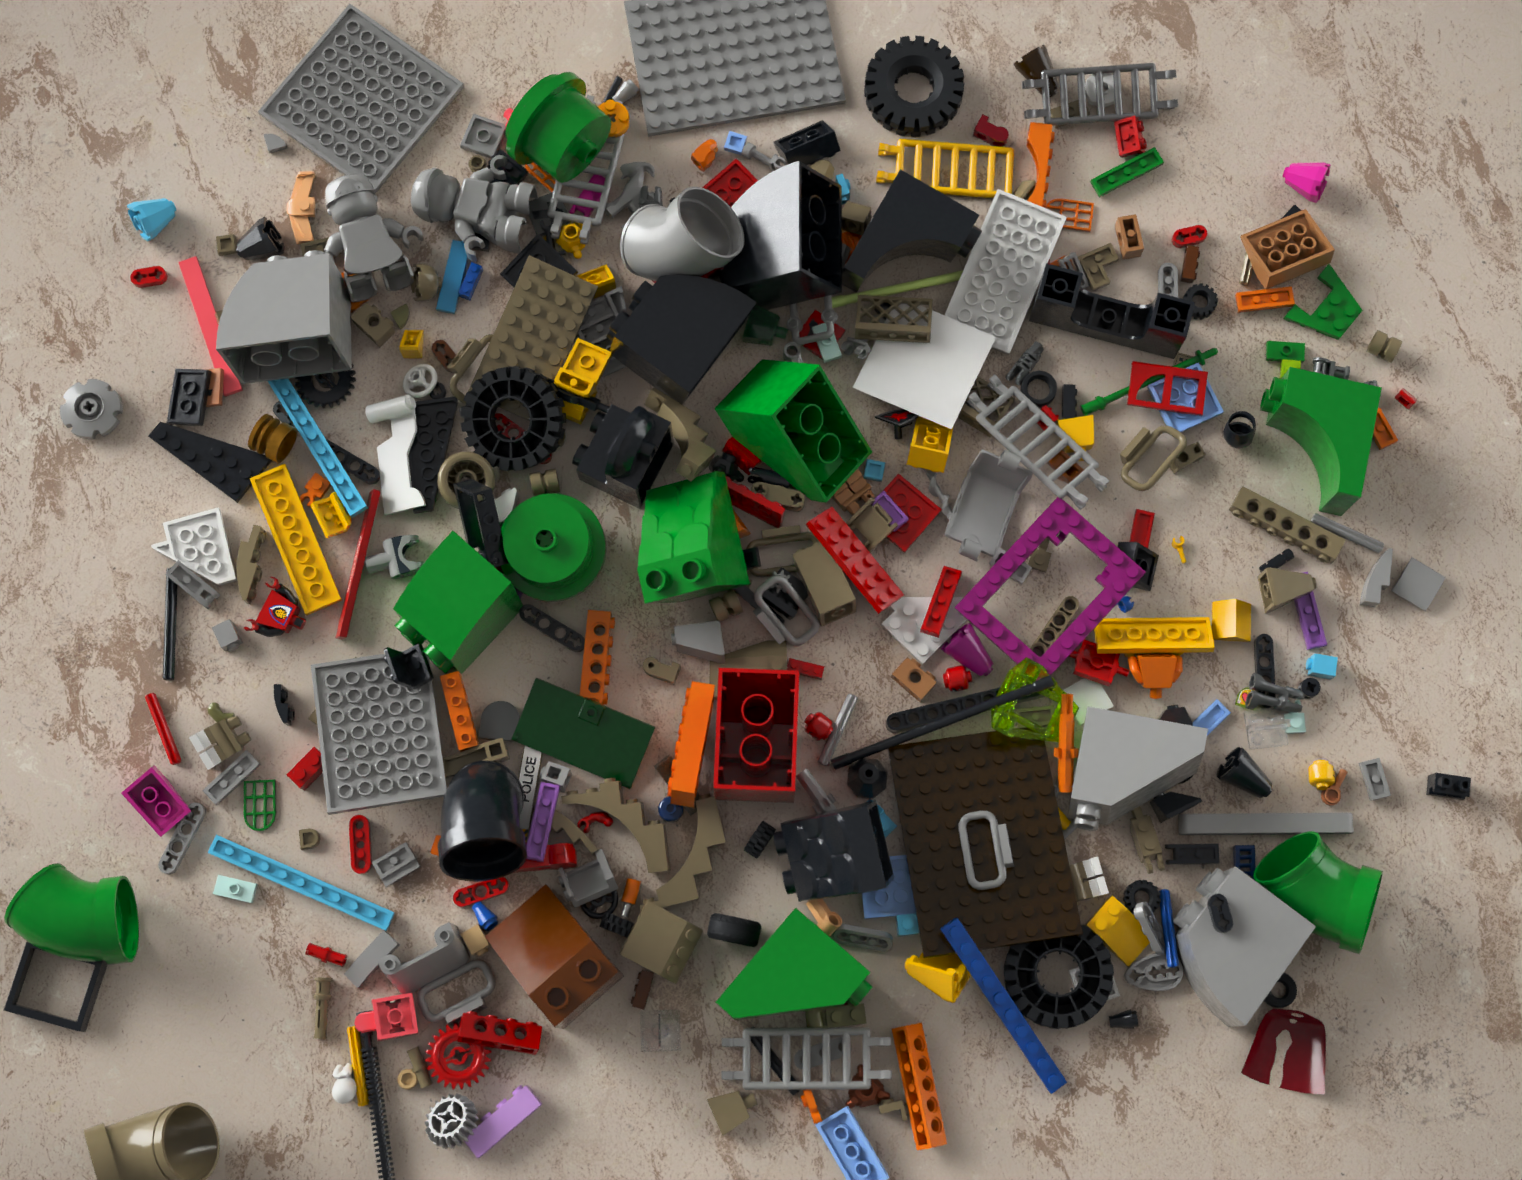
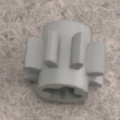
(779, 587)

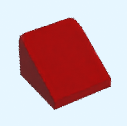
(1405, 398)

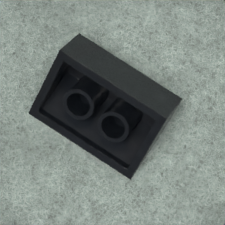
(808, 144)

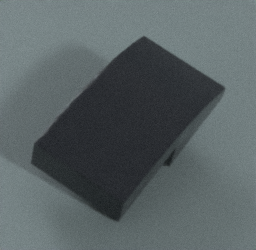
(284, 710)

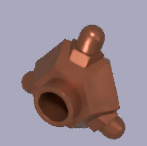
(866, 1097)

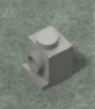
(552, 769)

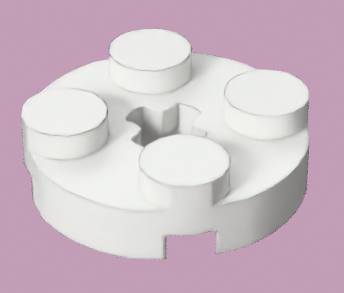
(1090, 89)

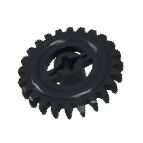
(328, 397)

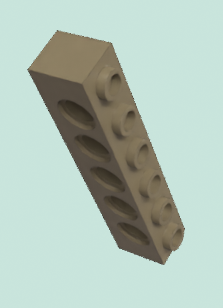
(1332, 542)

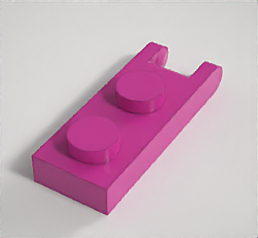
(589, 195)

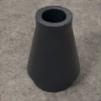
(1126, 1019)

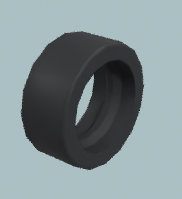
(1041, 375)

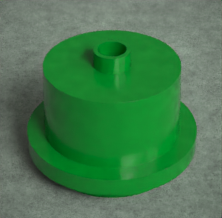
(557, 127)
(572, 556)

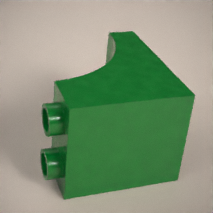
(1333, 425)

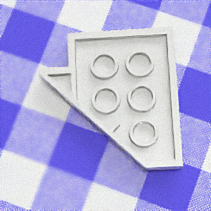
(200, 545)
(907, 621)

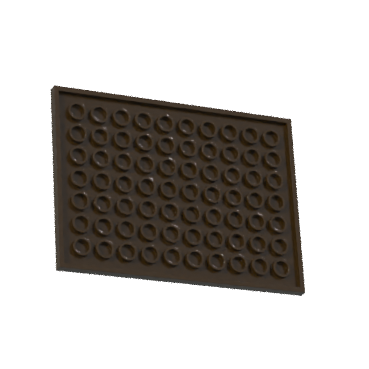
(1013, 780)

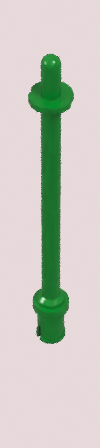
(1100, 402)

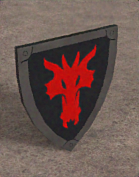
(899, 418)

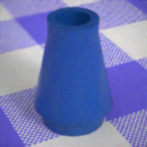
(485, 917)

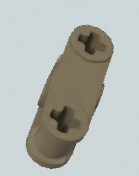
(781, 495)

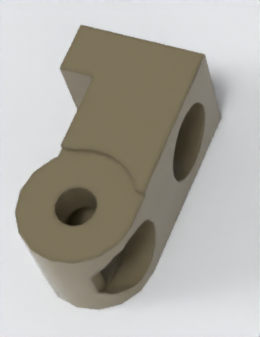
(1190, 455)
(661, 671)

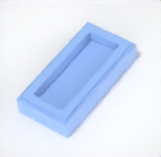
(1212, 716)

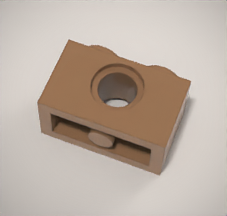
(1129, 237)
(917, 690)

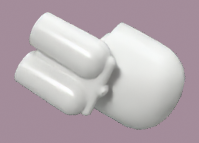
(344, 1087)

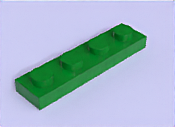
(1127, 172)

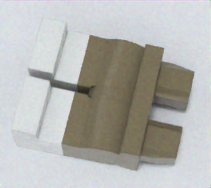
(226, 738)
(1090, 888)

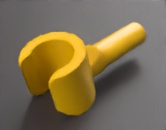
(1178, 546)

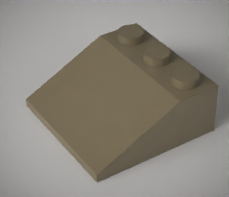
(661, 942)

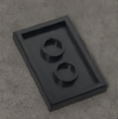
(189, 397)

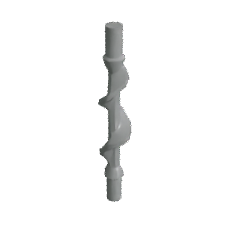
(936, 491)

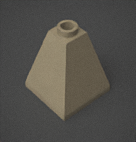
(1283, 586)

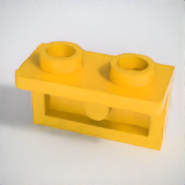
(331, 515)

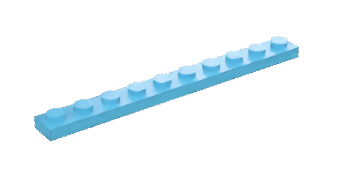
(319, 446)
(301, 882)

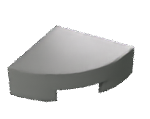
(274, 143)

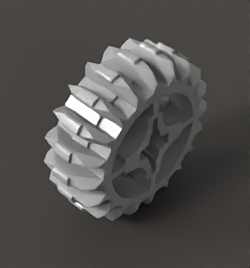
(449, 1115)

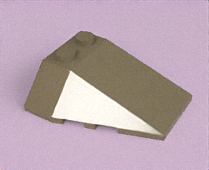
(759, 656)

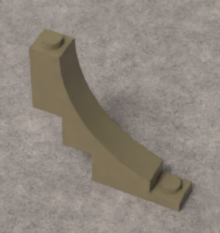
(694, 452)
(709, 833)

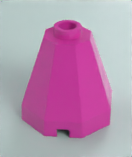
(1307, 179)

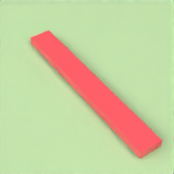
(206, 316)

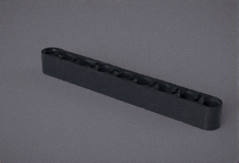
(940, 708)

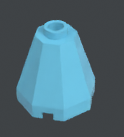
(151, 216)

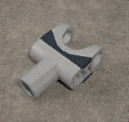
(394, 557)

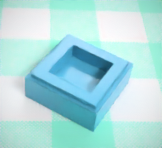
(874, 470)

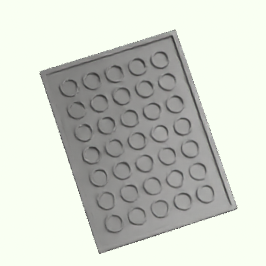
(375, 736)

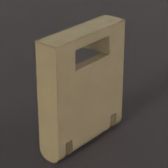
(872, 523)

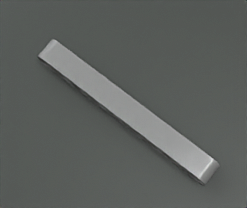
(1265, 823)

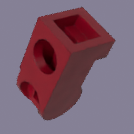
(990, 133)

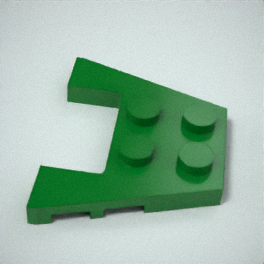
(1334, 313)

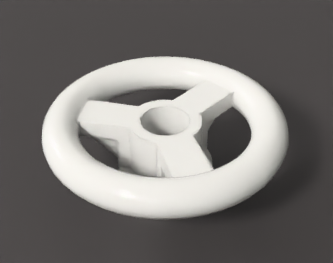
(417, 378)

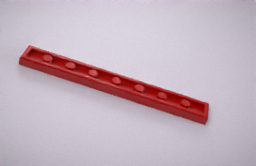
(358, 564)

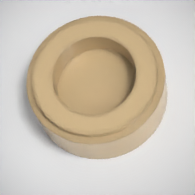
(407, 1079)

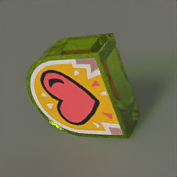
(1241, 697)

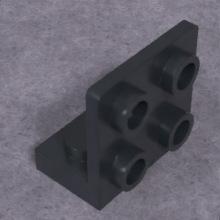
(782, 601)

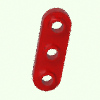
(357, 835)

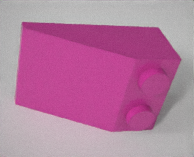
(156, 800)

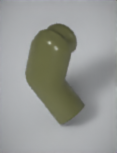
(215, 712)

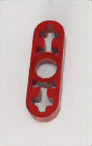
(468, 901)

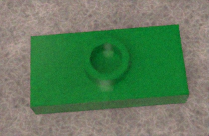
(1285, 350)

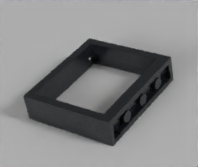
(480, 520)
(87, 1006)

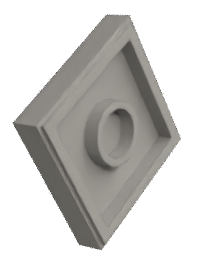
(483, 136)

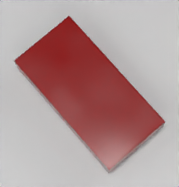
(1142, 527)

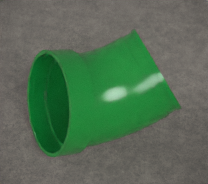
(1322, 888)
(77, 916)

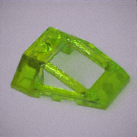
(1004, 719)

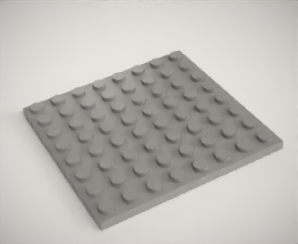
(361, 98)

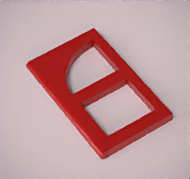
(1143, 371)

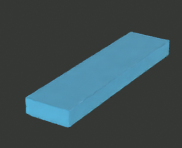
(452, 278)

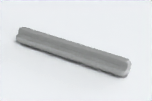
(1347, 533)
(838, 729)

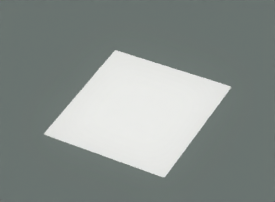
(930, 376)

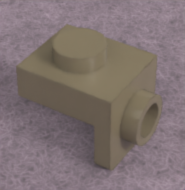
(890, 1105)

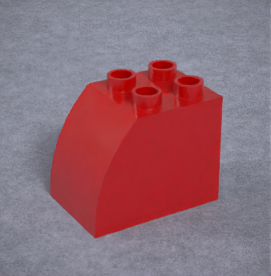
(756, 735)

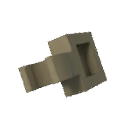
(1040, 558)

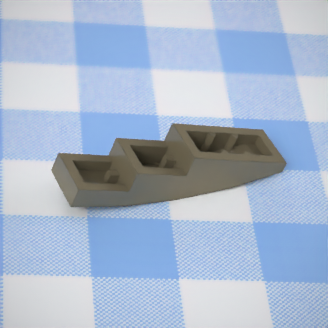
(575, 834)

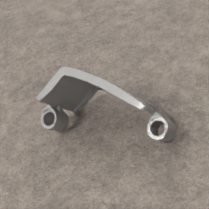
(986, 503)

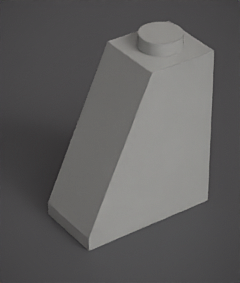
(700, 640)

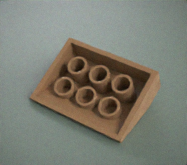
(1287, 249)

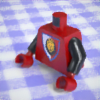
(278, 613)

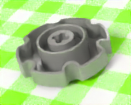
(92, 396)

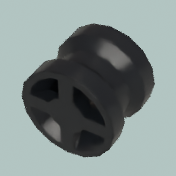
(1315, 687)

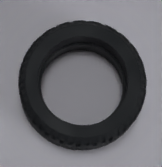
(734, 930)

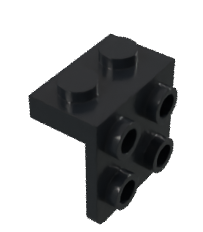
(409, 667)

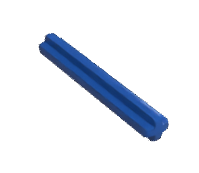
(1168, 929)

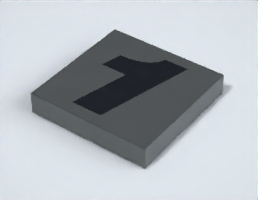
(538, 212)

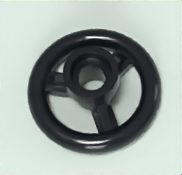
(611, 899)

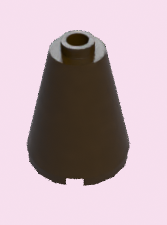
(1032, 66)

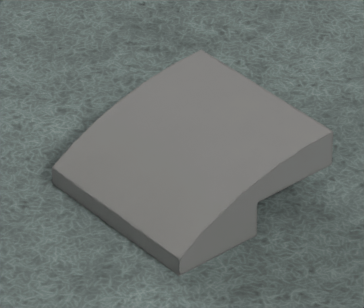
(1418, 584)

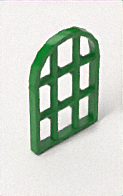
(264, 812)

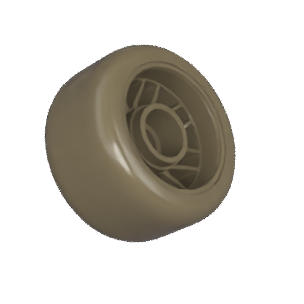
(460, 466)

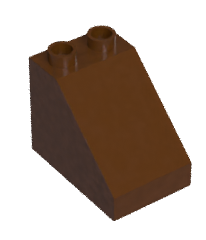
(553, 958)

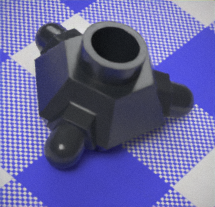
(726, 464)

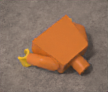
(1155, 670)

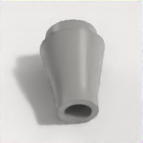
(626, 91)

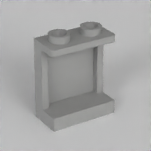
(588, 881)

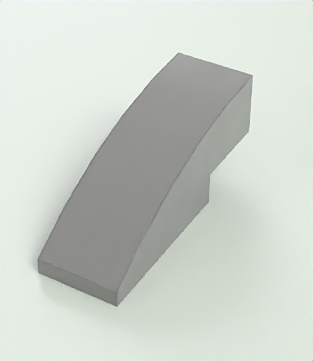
(1377, 580)
(366, 963)

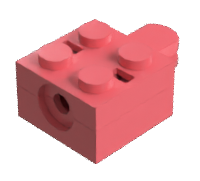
(389, 1017)

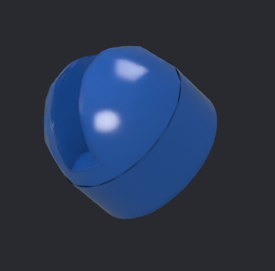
(1125, 604)

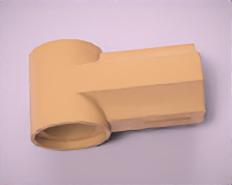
(827, 920)

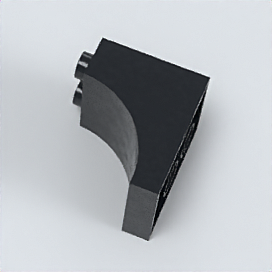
(911, 222)

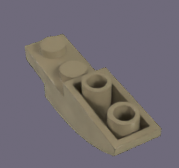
(247, 571)

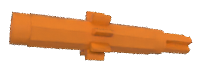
(1066, 751)

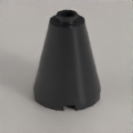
(1244, 774)

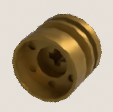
(272, 438)

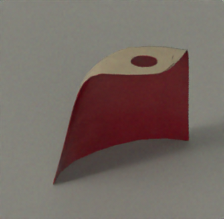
(1303, 1060)

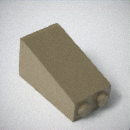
(824, 584)

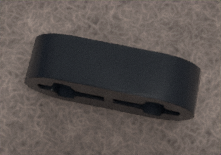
(1215, 914)

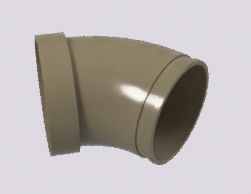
(156, 1145)

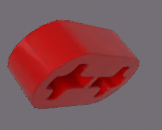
(1188, 232)
(148, 276)

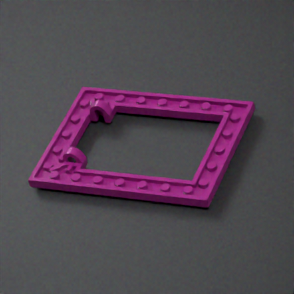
(1116, 579)

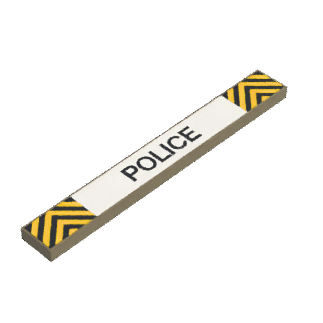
(529, 778)

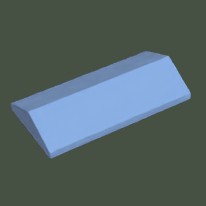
(851, 1147)

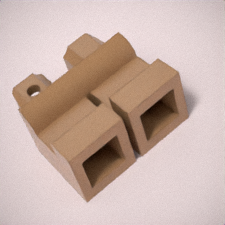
(852, 491)

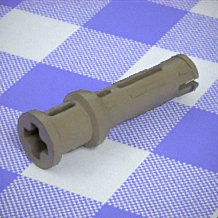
(322, 996)

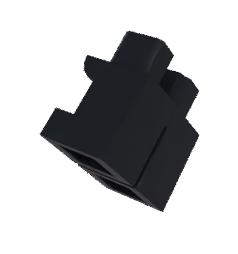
(1448, 786)

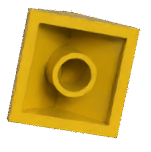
(600, 277)
(1231, 620)

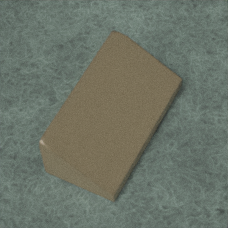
(1025, 189)

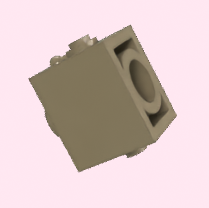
(855, 218)

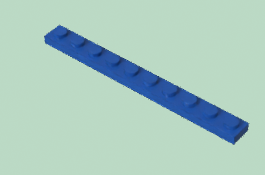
(1003, 1005)

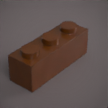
(1190, 264)
(642, 989)

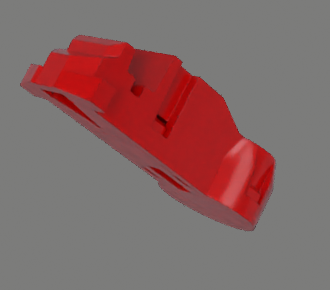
(556, 856)

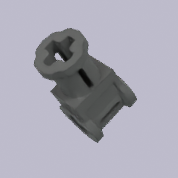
(1327, 367)

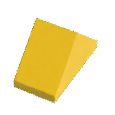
(412, 344)

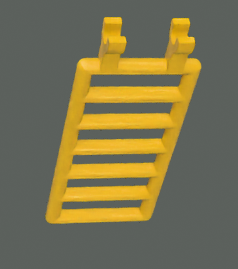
(885, 149)

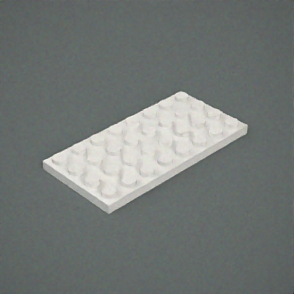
(1005, 267)

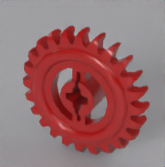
(440, 1065)

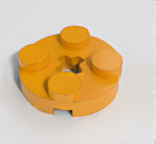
(620, 115)

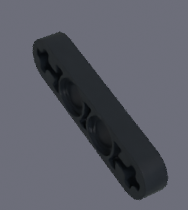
(349, 458)
(551, 629)
(1265, 671)

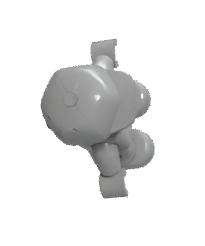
(475, 205)
(366, 238)

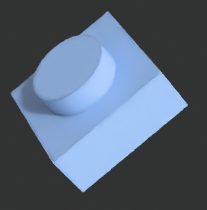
(735, 143)

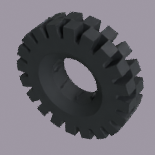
(918, 58)
(544, 413)
(1054, 1009)

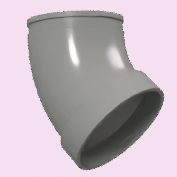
(682, 239)

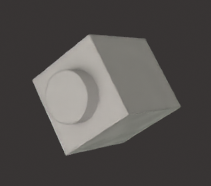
(227, 635)

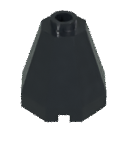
(260, 241)
(867, 786)

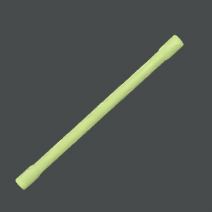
(842, 300)

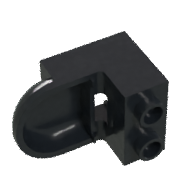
(625, 453)

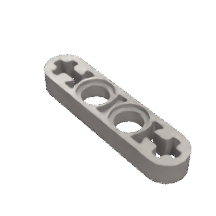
(186, 840)

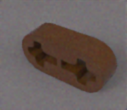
(443, 358)

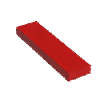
(941, 601)

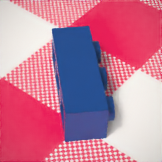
(470, 281)

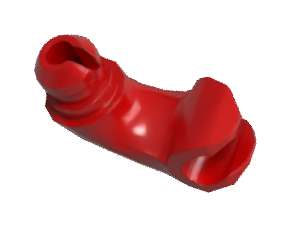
(601, 817)

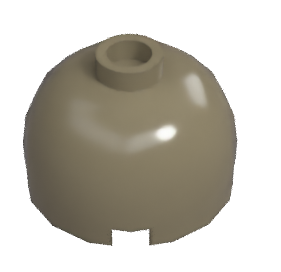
(425, 282)

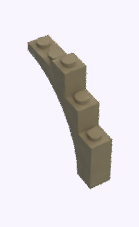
(610, 799)

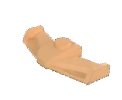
(302, 207)

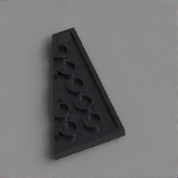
(430, 446)
(218, 462)

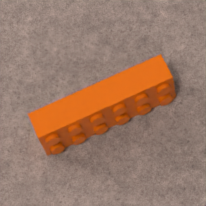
(691, 744)

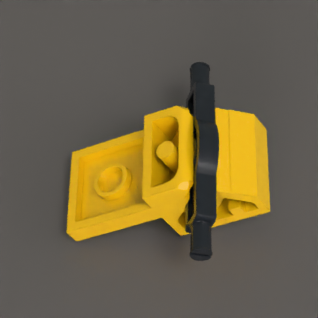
(579, 380)

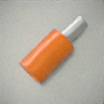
(630, 895)

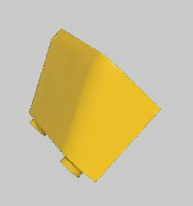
(940, 974)

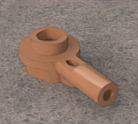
(1332, 794)

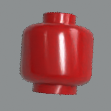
(957, 678)
(818, 726)

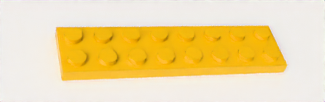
(295, 539)

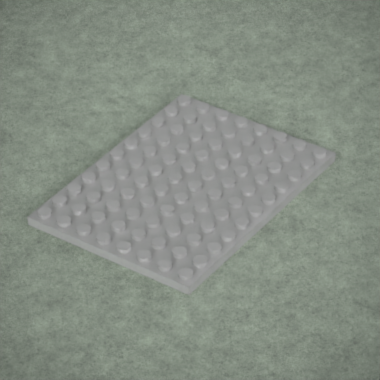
(731, 60)

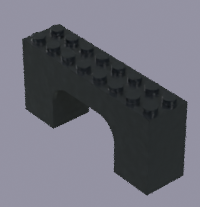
(1151, 328)

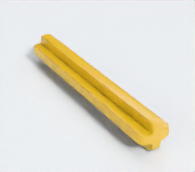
(357, 1064)

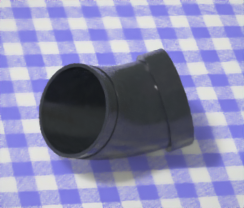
(482, 823)

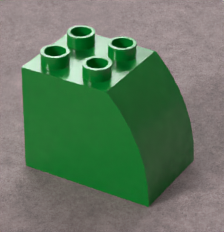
(456, 605)

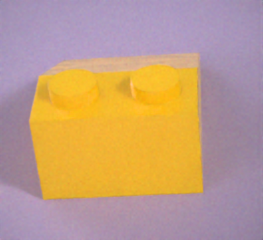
(929, 445)
(1118, 930)

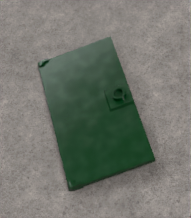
(583, 732)

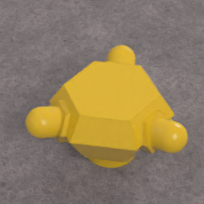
(570, 240)

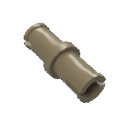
(419, 1067)

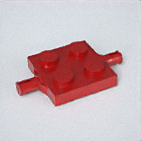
(1096, 667)

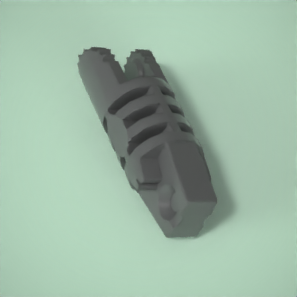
(1025, 363)

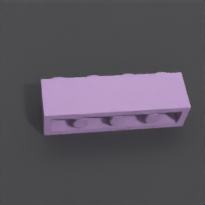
(503, 1120)

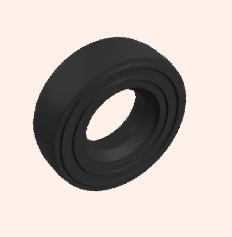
(1288, 998)

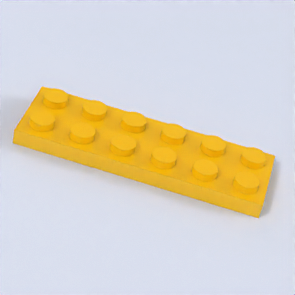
(1154, 635)

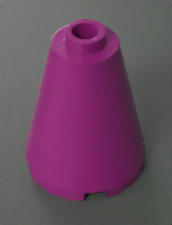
(969, 651)

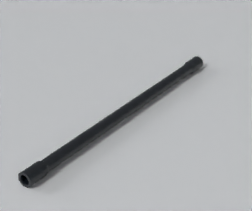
(849, 758)

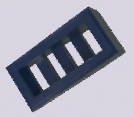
(1251, 857)

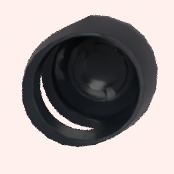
(1238, 433)

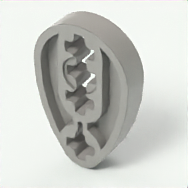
(1146, 981)

